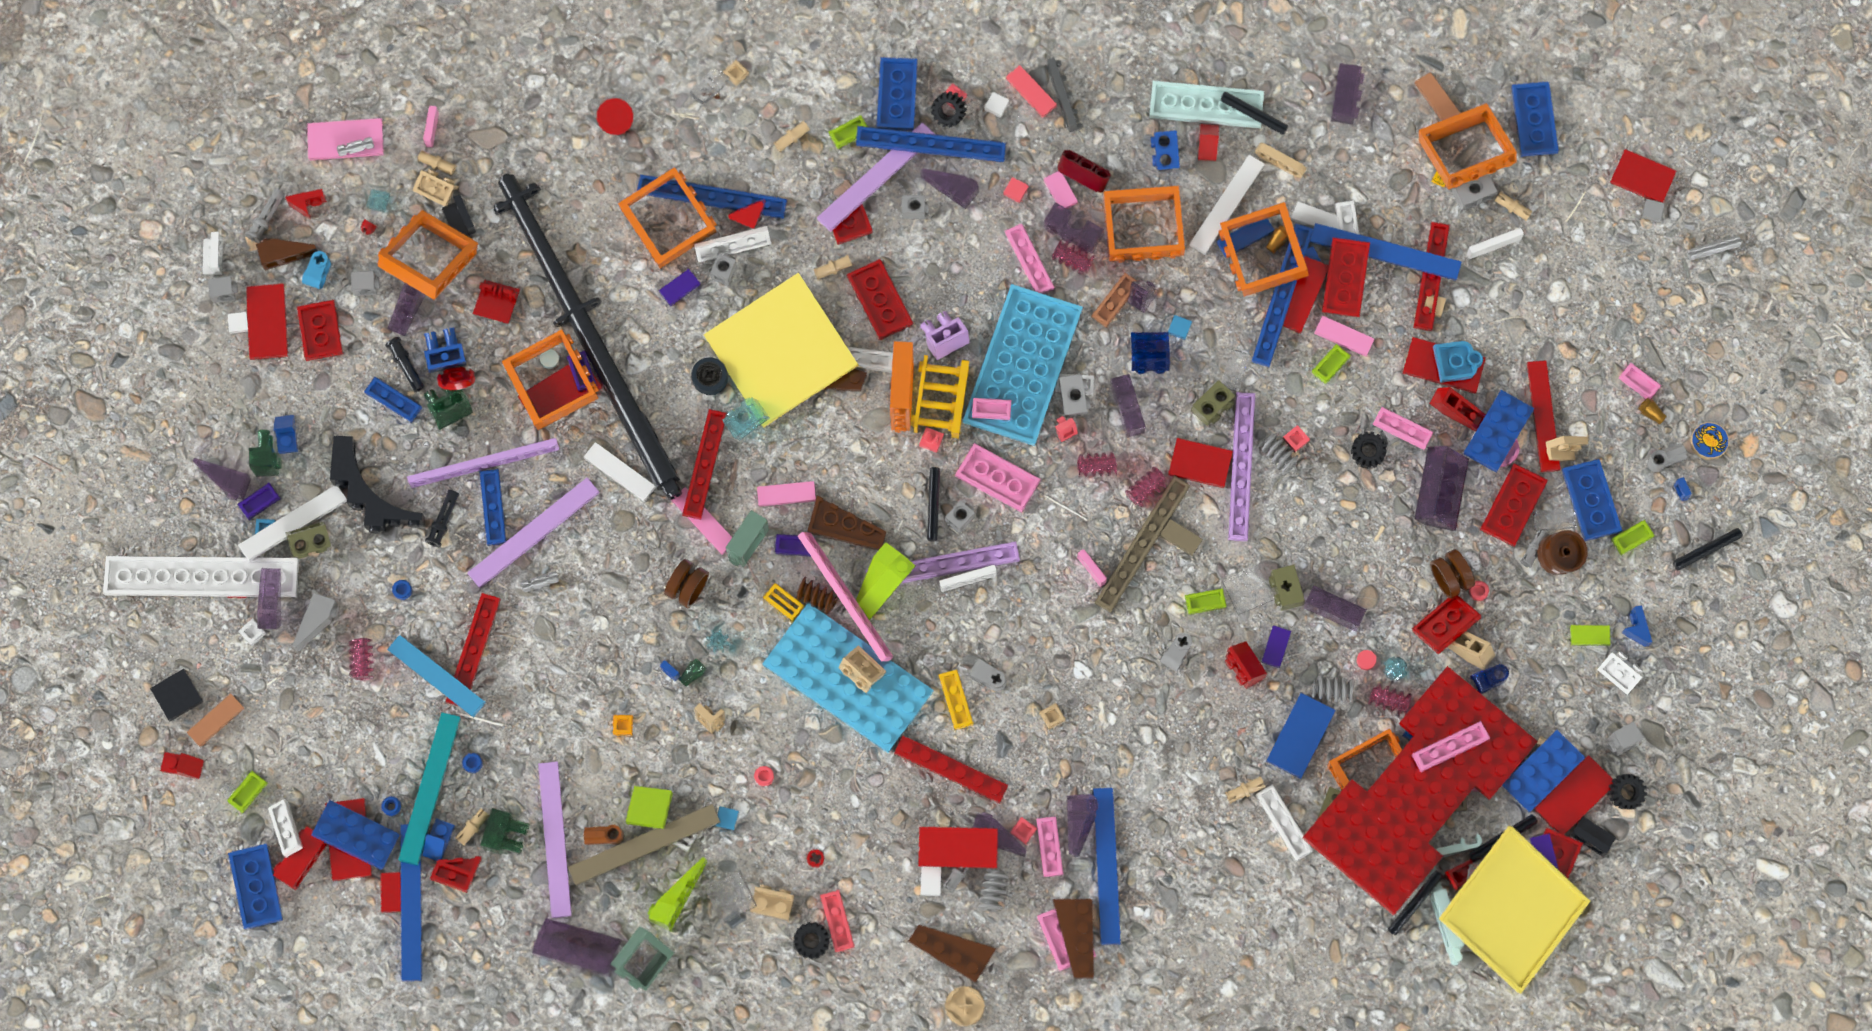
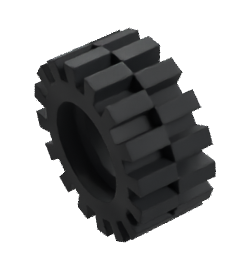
(957, 102)
(1369, 439)
(1616, 788)
(823, 940)

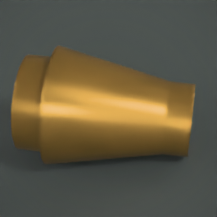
(1277, 239)
(1652, 411)

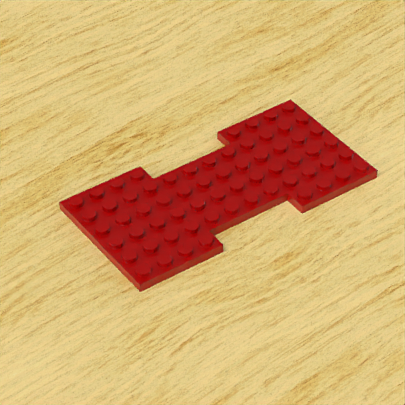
(1385, 832)

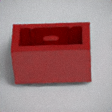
(1245, 664)

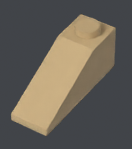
(1473, 650)

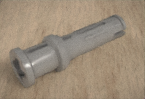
(261, 224)

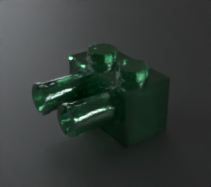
(448, 407)
(264, 459)
(497, 830)

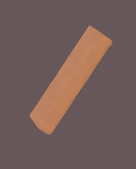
(1436, 97)
(1114, 301)
(215, 720)

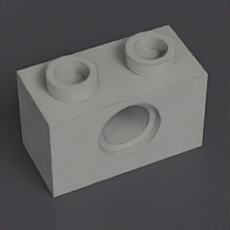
(1468, 199)
(1071, 406)
(1624, 739)

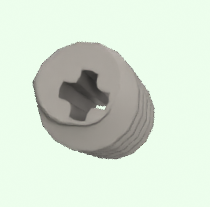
(1276, 450)
(1332, 688)
(993, 890)

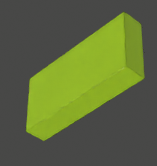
(846, 132)
(1331, 364)
(1632, 537)
(1205, 601)
(1590, 635)
(247, 792)

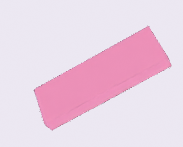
(1344, 336)
(1402, 428)
(786, 494)
(1049, 847)

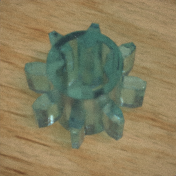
(716, 647)
(1395, 668)

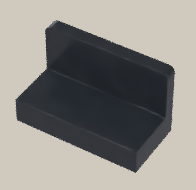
(458, 217)
(1593, 836)

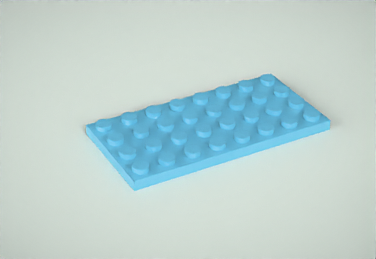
(1025, 361)
(810, 662)

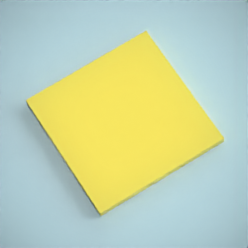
(781, 348)
(1514, 909)

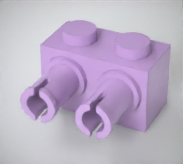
(946, 338)

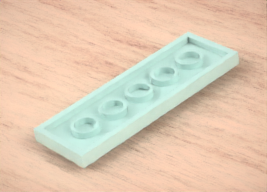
(1201, 104)

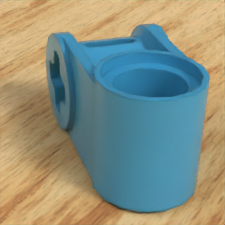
(316, 273)

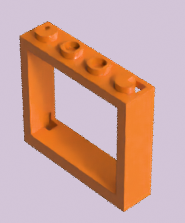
(1461, 122)
(1143, 195)
(687, 244)
(1274, 280)
(429, 287)
(535, 350)
(901, 386)
(1334, 765)

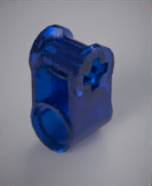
(1486, 679)

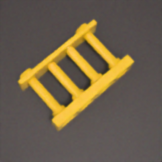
(955, 407)

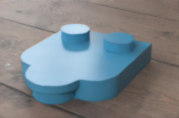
(1456, 361)

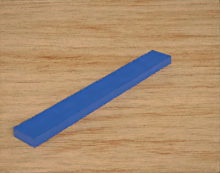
(930, 144)
(716, 196)
(1392, 252)
(1280, 303)
(1107, 867)
(411, 919)

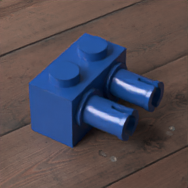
(445, 357)

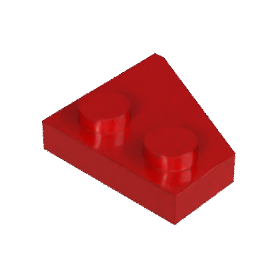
(456, 872)

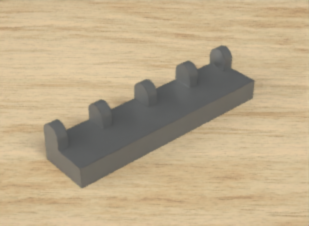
(1062, 95)

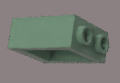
(747, 539)
(653, 968)

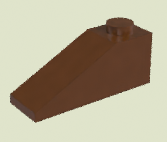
(281, 252)

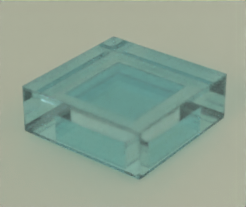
(378, 200)

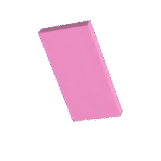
(326, 136)
(998, 477)

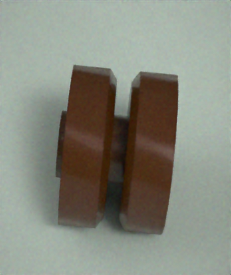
(1562, 552)
(1452, 573)
(686, 583)

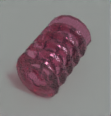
(1072, 257)
(1096, 464)
(1146, 487)
(359, 659)
(1389, 699)

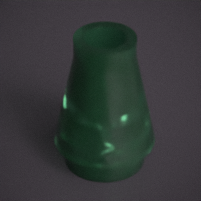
(692, 672)

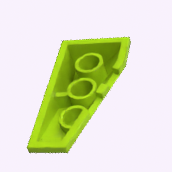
(883, 577)
(670, 905)

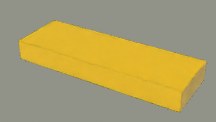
(955, 699)

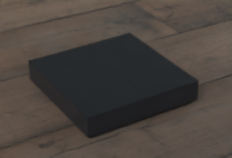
(176, 695)

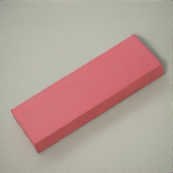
(1031, 91)
(837, 921)

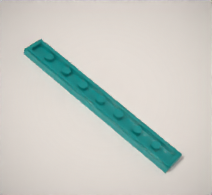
(429, 789)

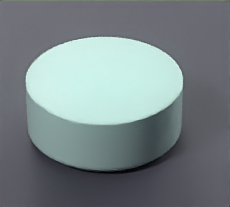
(549, 359)

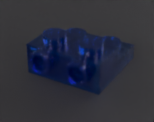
(1150, 352)

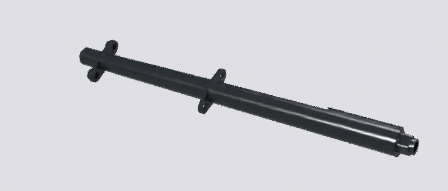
(633, 419)

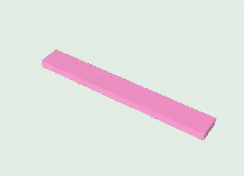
(845, 596)

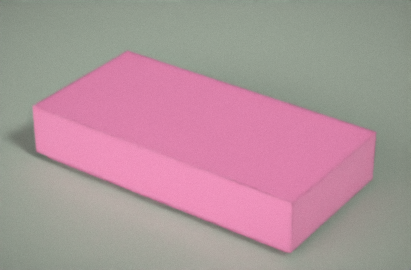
(431, 125)
(1060, 190)
(1639, 381)
(991, 409)
(1092, 568)

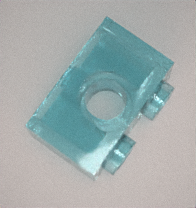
(756, 417)

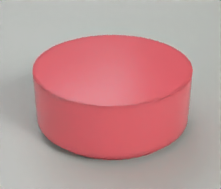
(1479, 591)
(1366, 660)
(764, 776)

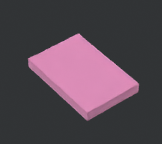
(1053, 935)

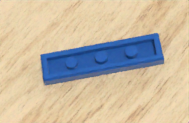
(493, 507)

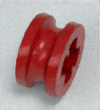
(817, 852)

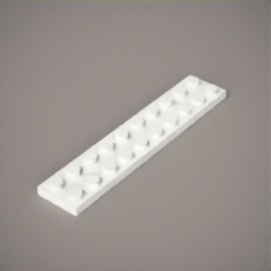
(194, 576)

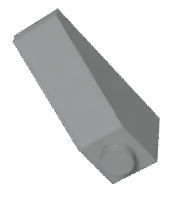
(317, 617)

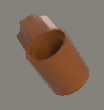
(601, 835)

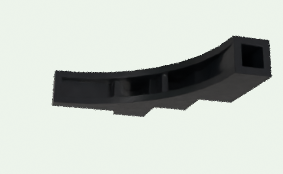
(377, 511)

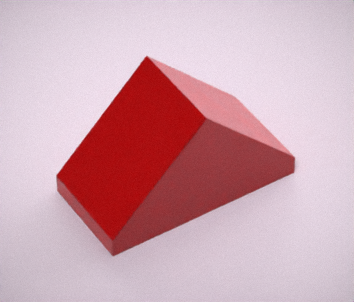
(1208, 142)
(749, 214)

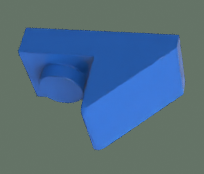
(286, 434)
(1639, 632)
(438, 840)

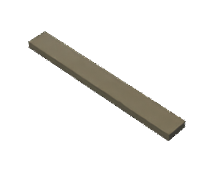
(1142, 544)
(644, 845)

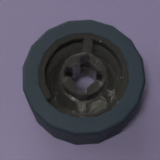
(707, 385)

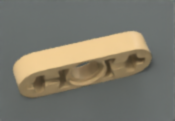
(1280, 160)

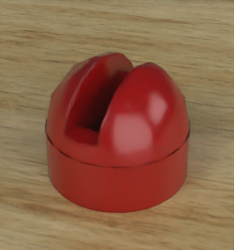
(368, 227)

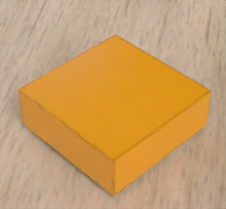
(622, 724)

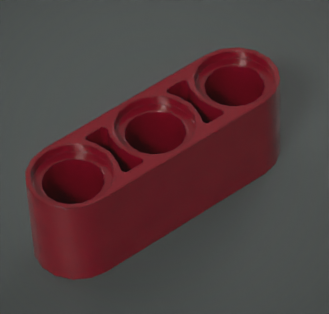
(1083, 171)

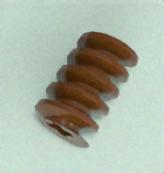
(816, 596)

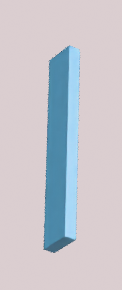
(436, 676)

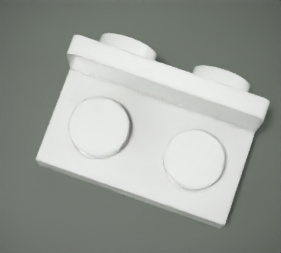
(213, 254)
(1621, 671)

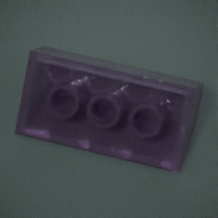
(1441, 488)
(576, 947)

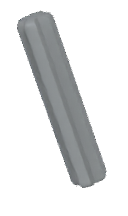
(1713, 248)

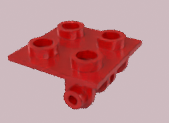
(496, 301)

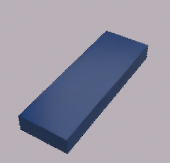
(1248, 235)
(393, 399)

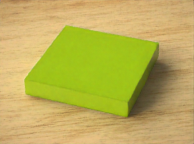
(649, 807)

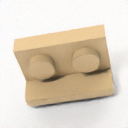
(435, 187)
(1563, 447)
(861, 669)
(706, 718)
(772, 902)

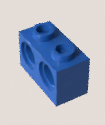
(1171, 150)

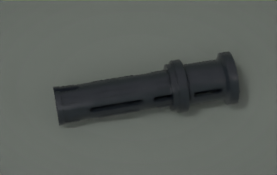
(401, 356)
(438, 527)

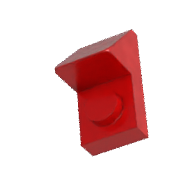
(302, 200)
(182, 765)
(1458, 875)

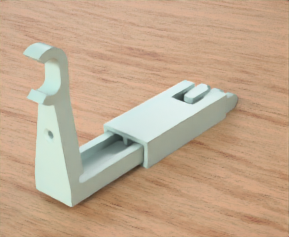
(1440, 901)

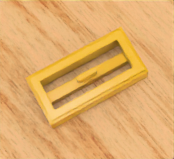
(795, 612)

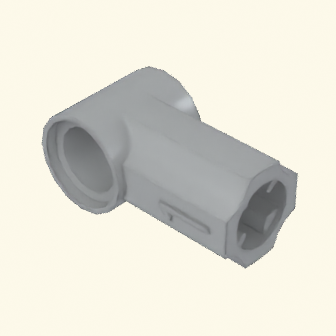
(1667, 457)

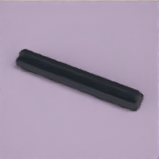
(1254, 113)
(933, 504)
(1707, 549)
(1484, 849)
(1415, 902)

